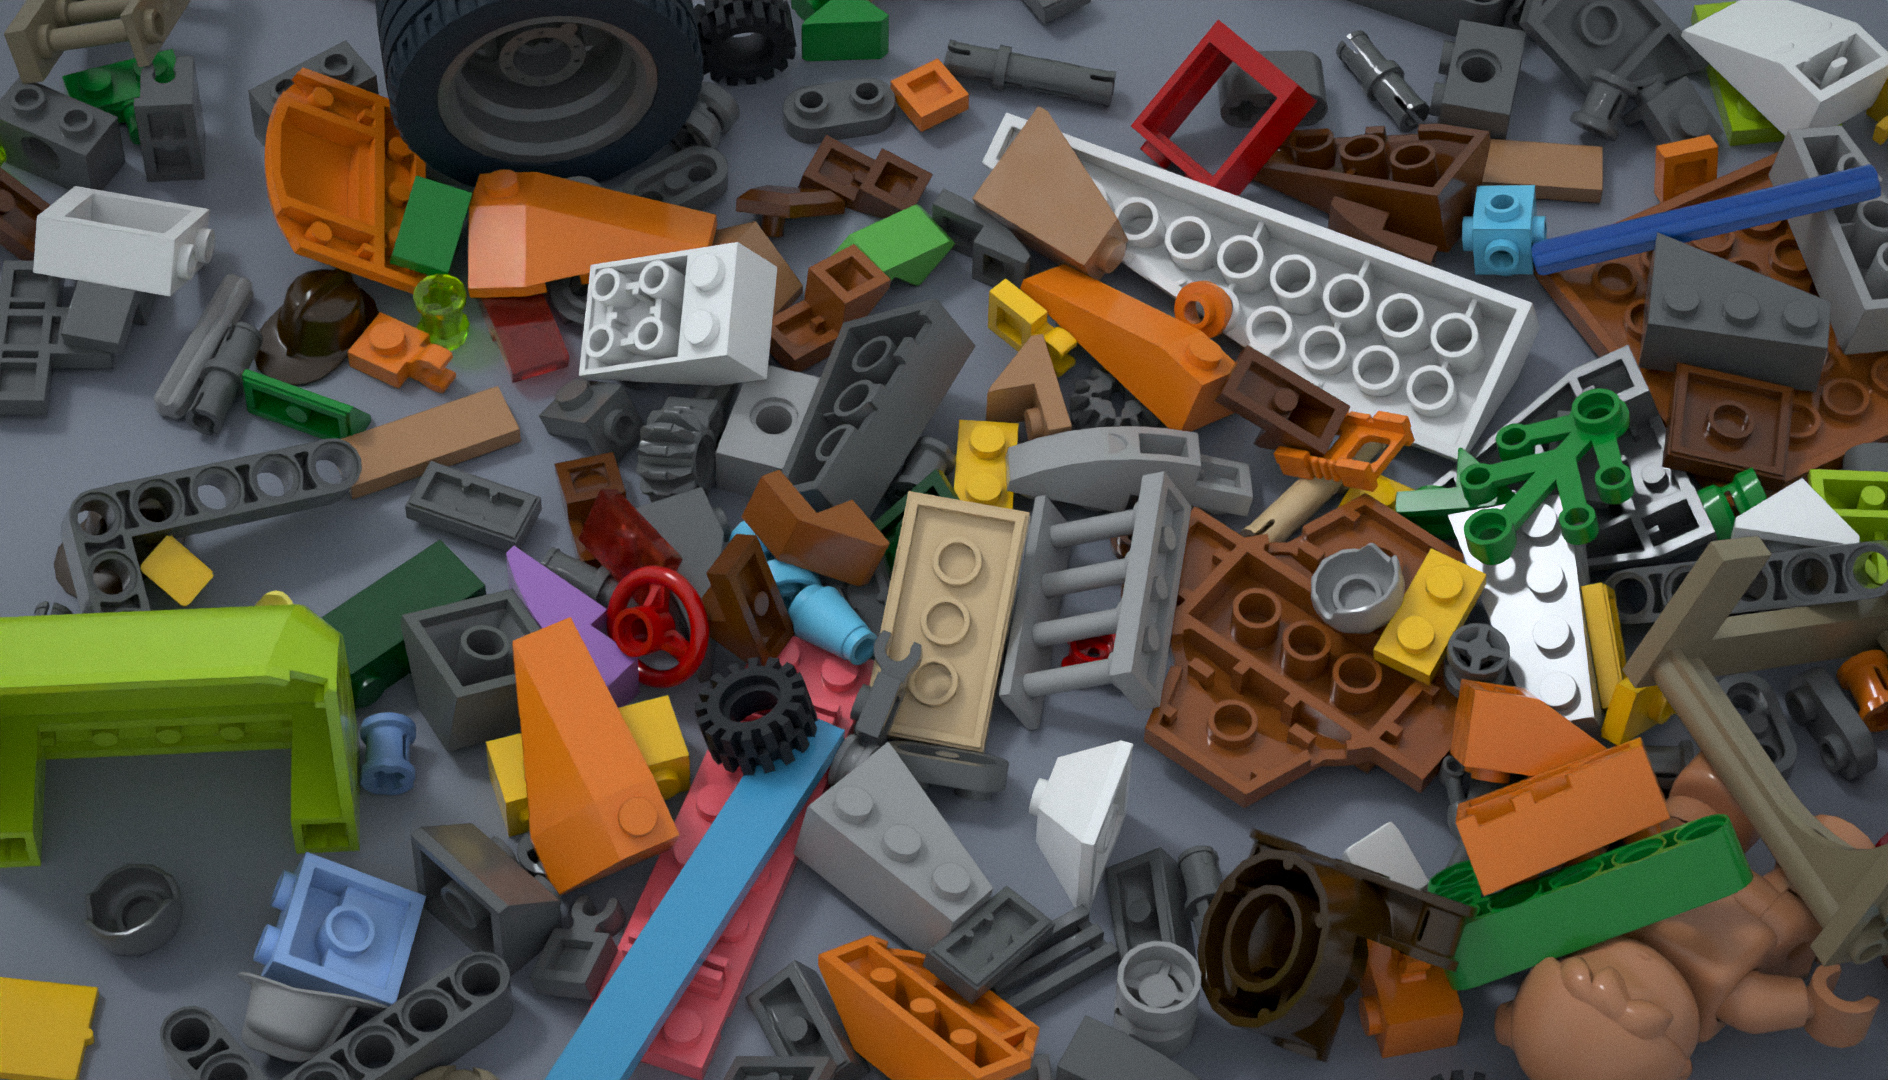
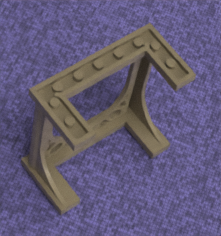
(1698, 642)

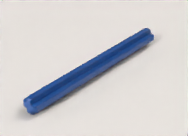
(1707, 219)

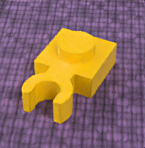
(1018, 317)

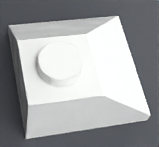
(1082, 815)

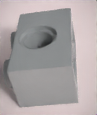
(762, 428)

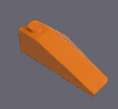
(583, 773)

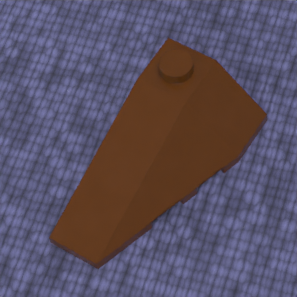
(1418, 178)

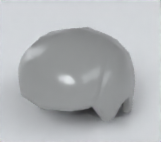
(1358, 589)

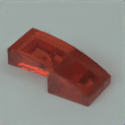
(525, 335)

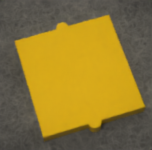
(44, 1029)

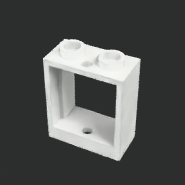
(122, 241)

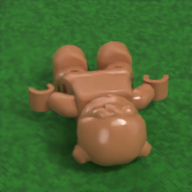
(1657, 991)

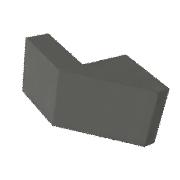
(104, 315)

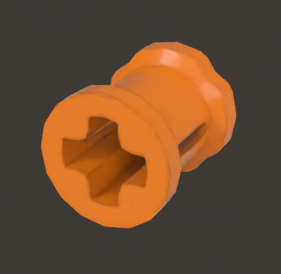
(1868, 682)

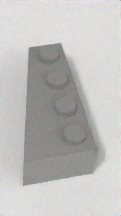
(1844, 244)

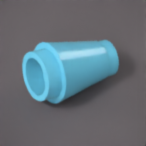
(829, 622)

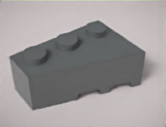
(1730, 319)

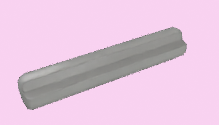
(184, 377)

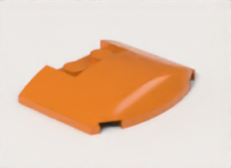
(340, 177)

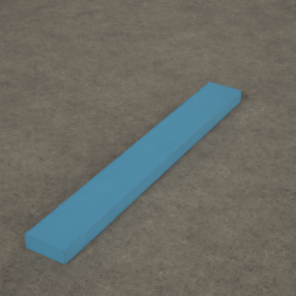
(694, 915)

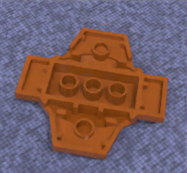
(1272, 687)

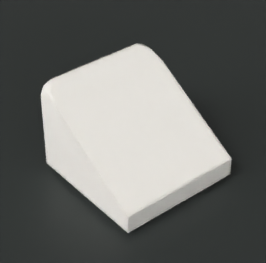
(1388, 854)

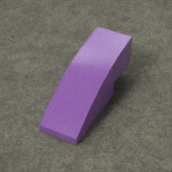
(553, 600)

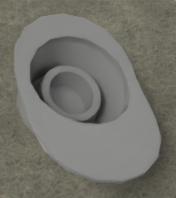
(297, 1021)

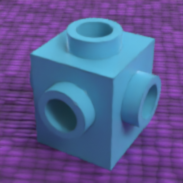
(1503, 229)

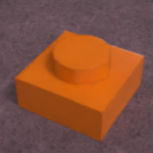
(929, 95)
(1684, 166)

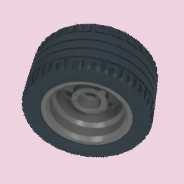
(539, 82)

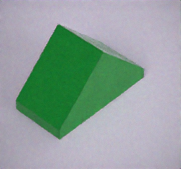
(431, 227)

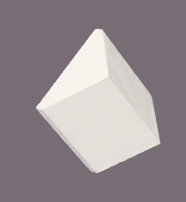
(1792, 521)

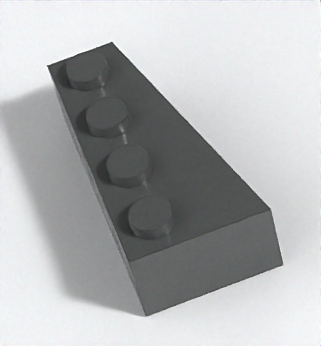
(874, 403)

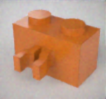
(1407, 1003)

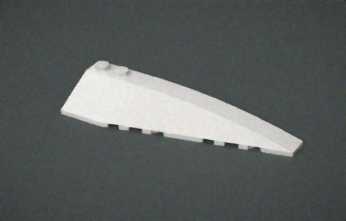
(1319, 301)

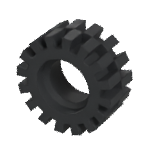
(750, 55)
(763, 739)

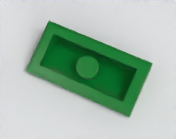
(301, 408)

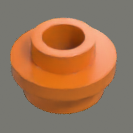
(1214, 301)

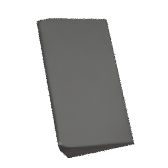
(1148, 902)
(804, 1020)

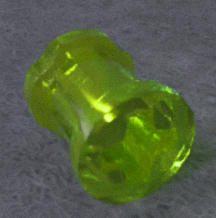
(441, 303)

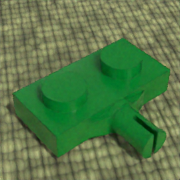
(116, 86)

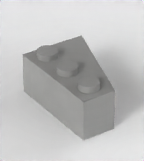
(892, 852)

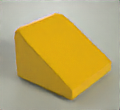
(176, 571)

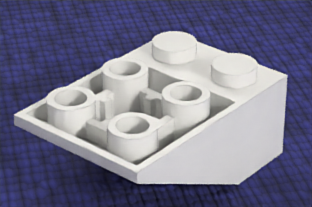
(1793, 61)
(680, 317)

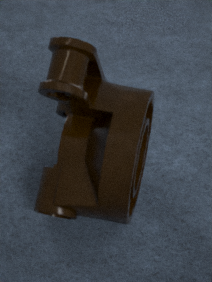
(1293, 936)

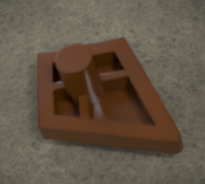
(784, 202)

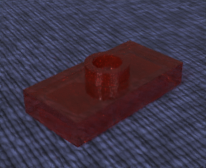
(625, 539)

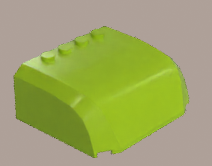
(179, 688)

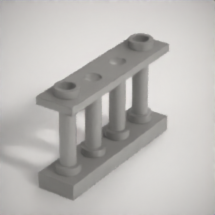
(1140, 621)

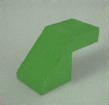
(903, 244)

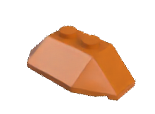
(916, 1023)

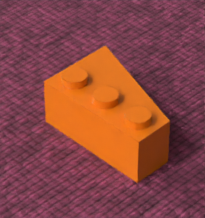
(1561, 816)

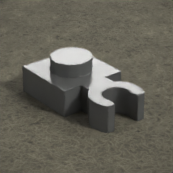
(579, 957)

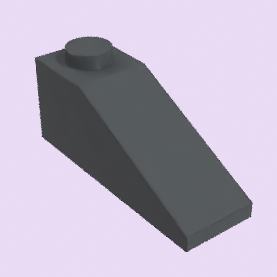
(699, 538)

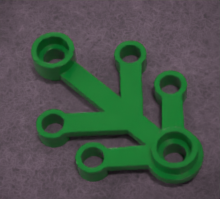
(1594, 421)

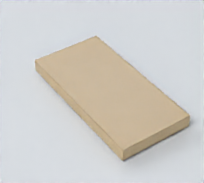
(956, 599)

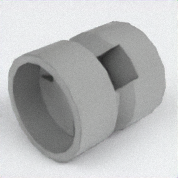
(1158, 996)

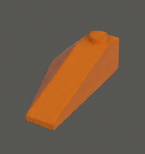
(554, 228)
(1152, 354)

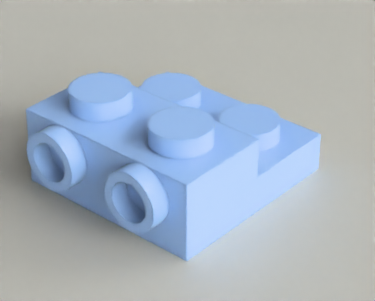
(339, 931)

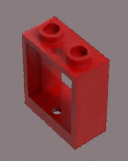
(1193, 82)

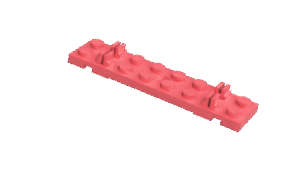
(695, 1024)

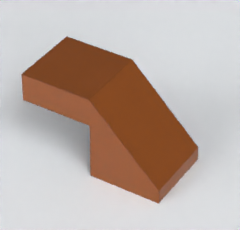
(835, 292)
(830, 542)

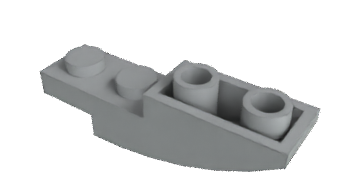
(1107, 464)

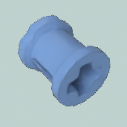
(387, 753)

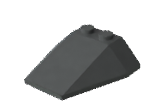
(1665, 508)

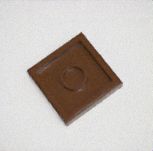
(1727, 425)

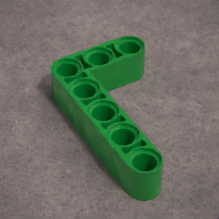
(1591, 898)

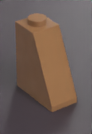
(1052, 201)

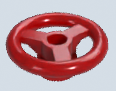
(652, 628)

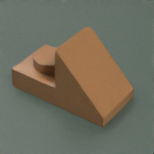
(1029, 393)

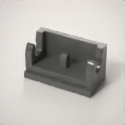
(171, 124)

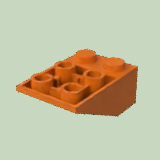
(1513, 732)

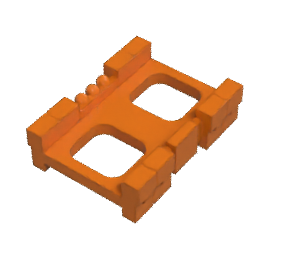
(1338, 462)

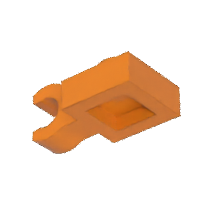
(399, 351)

